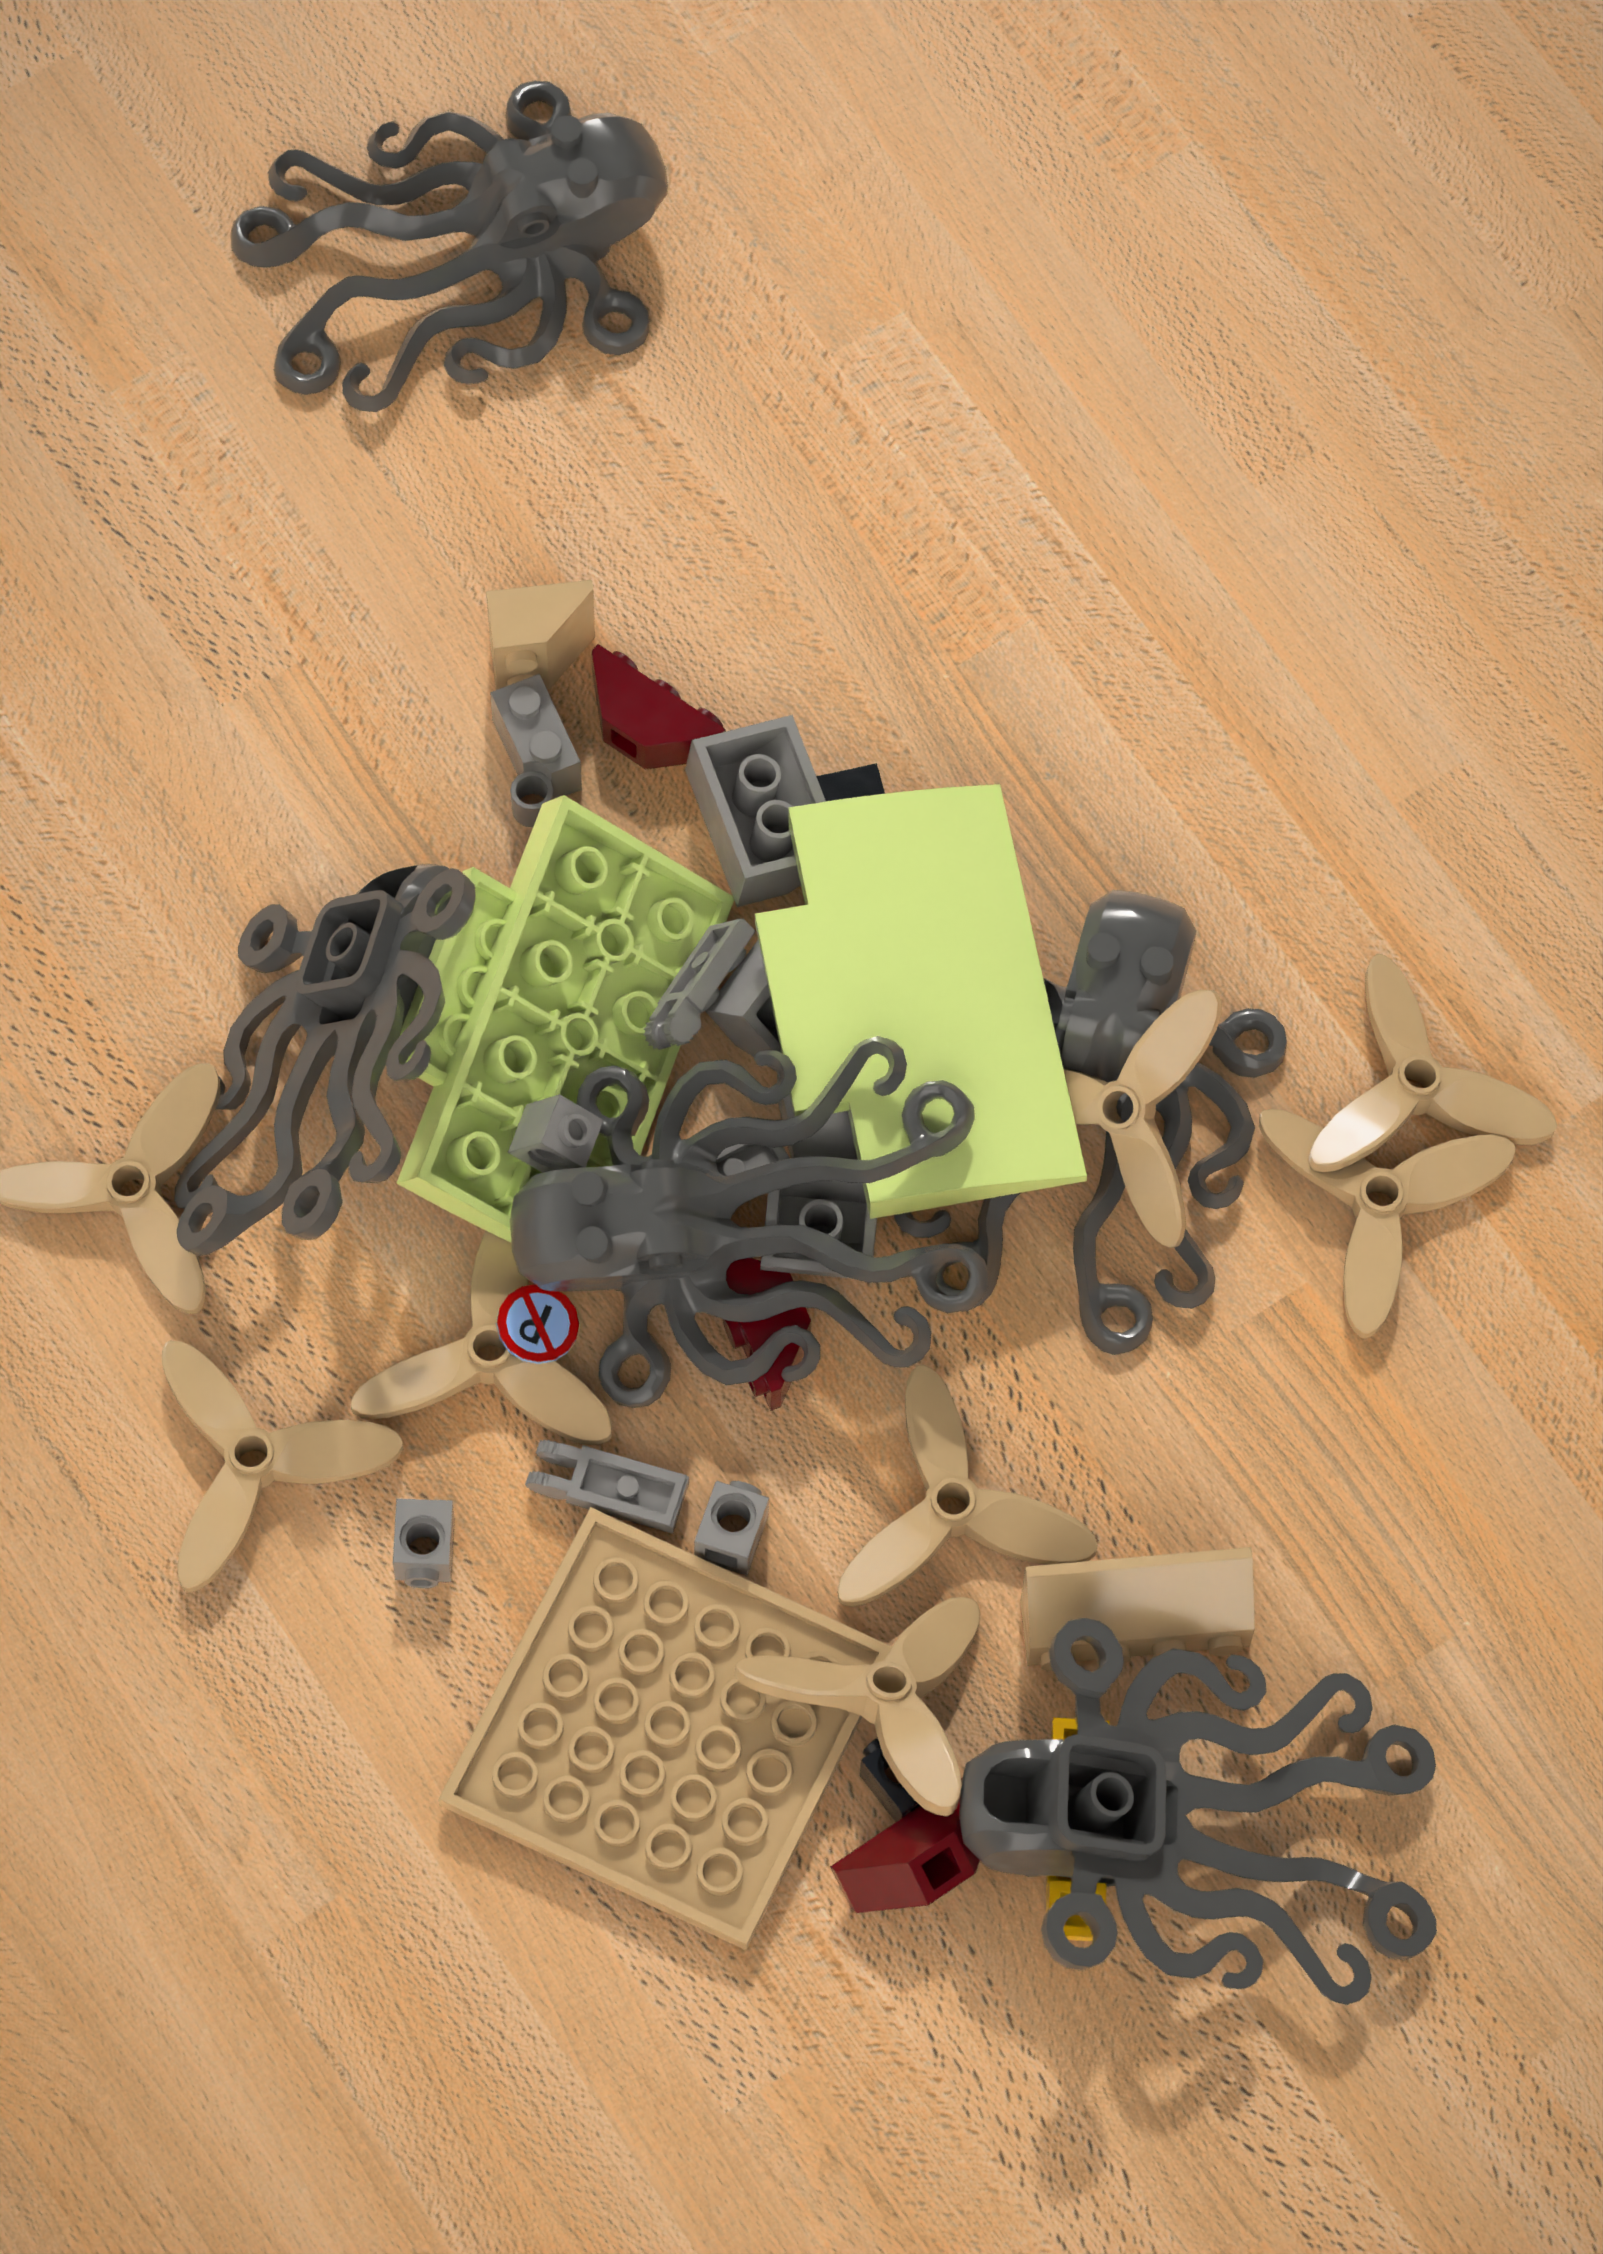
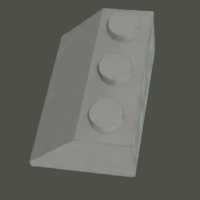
(744, 794)

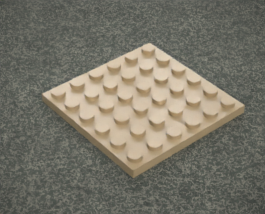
(637, 1744)

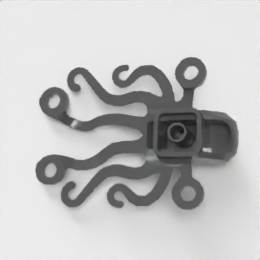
(537, 215)
(1121, 981)
(352, 1002)
(667, 1234)
(1118, 1804)

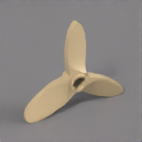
(1150, 1073)
(1450, 1095)
(155, 1152)
(1417, 1185)
(539, 1391)
(296, 1454)
(993, 1518)
(889, 1696)

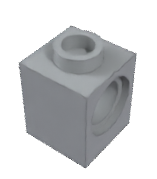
(555, 1135)
(423, 1519)
(726, 1548)

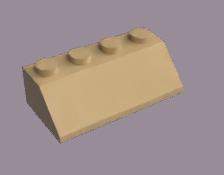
(1146, 1601)

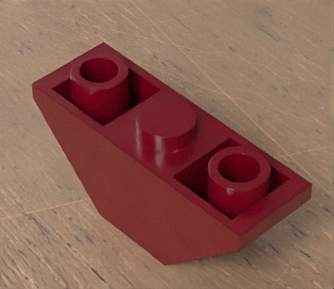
(645, 716)
(746, 1277)
(907, 1863)

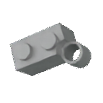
(535, 746)

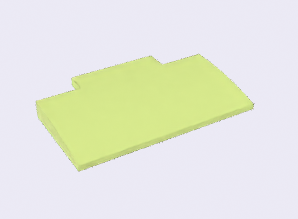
(927, 942)
(546, 993)

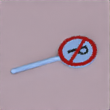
(537, 1324)

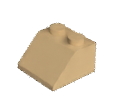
(539, 630)

